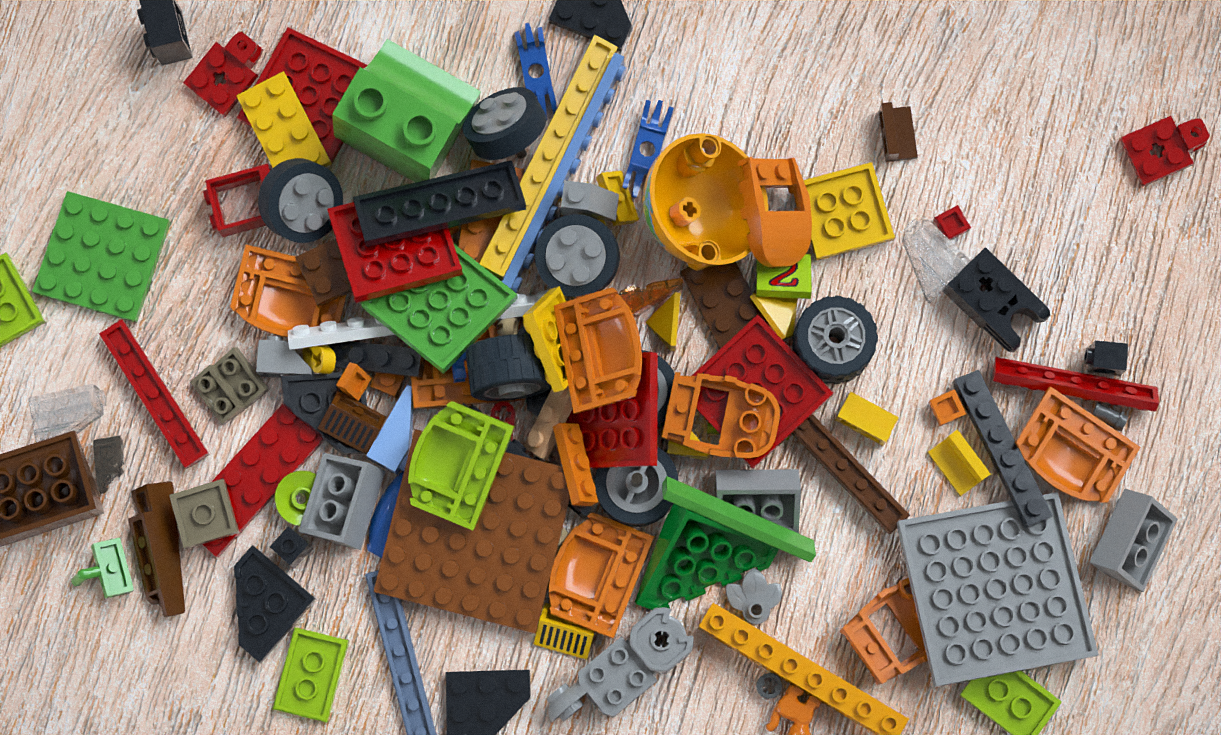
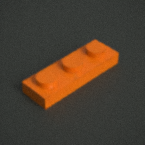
(575, 464)

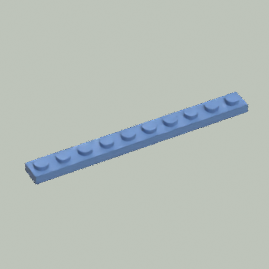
(568, 165)

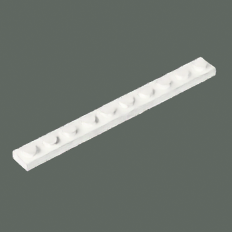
(360, 328)

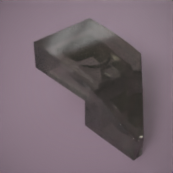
(108, 460)

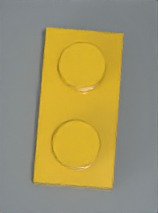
(626, 210)

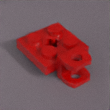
(233, 61)
(1175, 141)

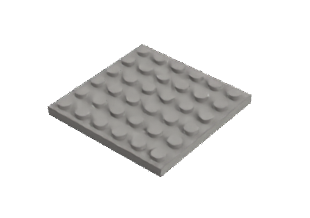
(995, 592)

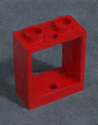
(228, 182)

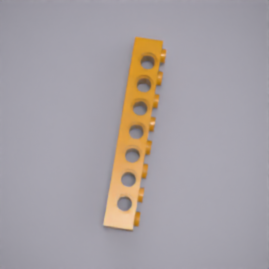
(801, 672)

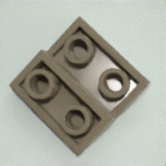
(229, 385)

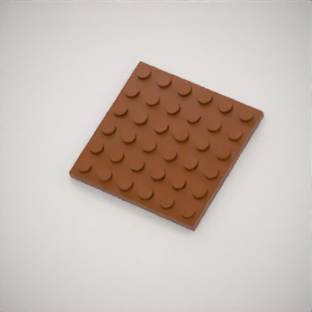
(488, 571)

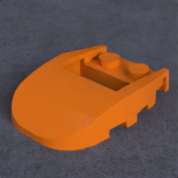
(775, 236)
(748, 421)
(871, 645)

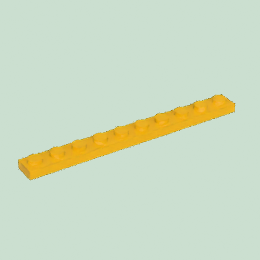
(549, 155)

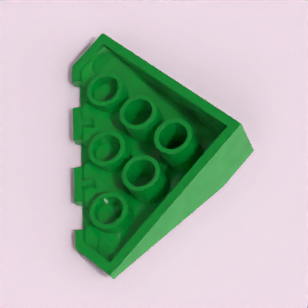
(695, 555)

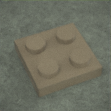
(204, 514)

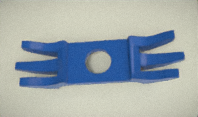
(536, 55)
(646, 133)

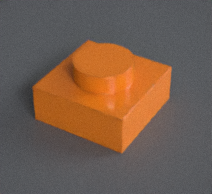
(353, 381)
(387, 383)
(947, 407)

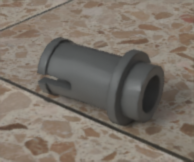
(1110, 417)

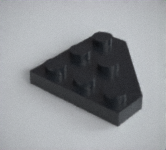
(593, 17)
(309, 400)
(266, 603)
(484, 700)

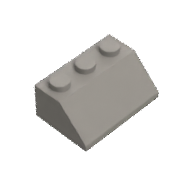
(766, 493)
(342, 501)
(1134, 539)

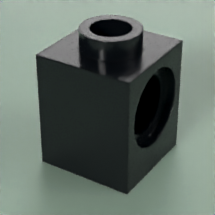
(1106, 357)
(291, 547)

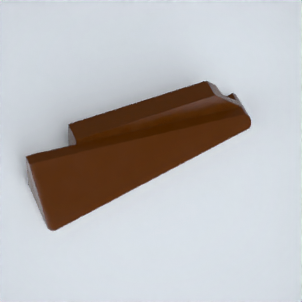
(157, 547)

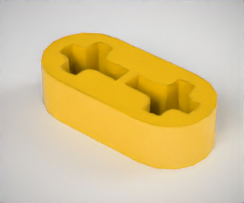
(320, 358)

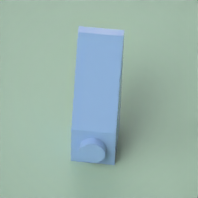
(395, 438)

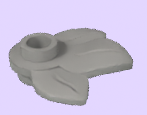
(754, 592)

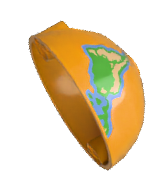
(698, 208)

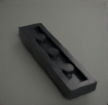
(379, 358)

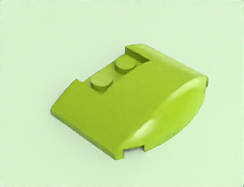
(457, 463)

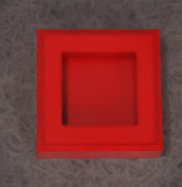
(952, 223)

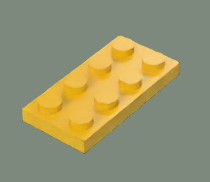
(281, 122)

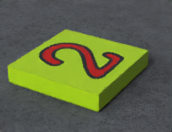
(785, 281)

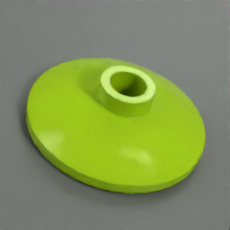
(286, 494)

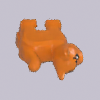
(795, 711)

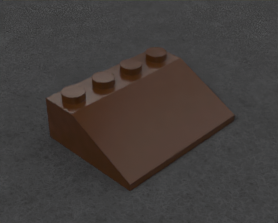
(45, 488)

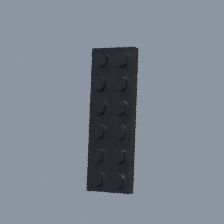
(439, 203)

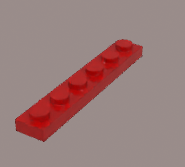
(1076, 384)
(154, 394)

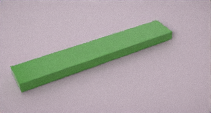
(738, 519)

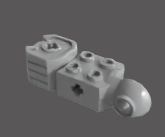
(625, 667)

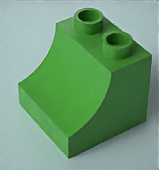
(404, 112)

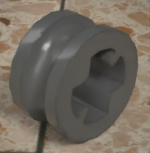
(777, 689)

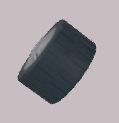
(839, 319)
(505, 368)

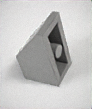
(589, 201)
(277, 360)

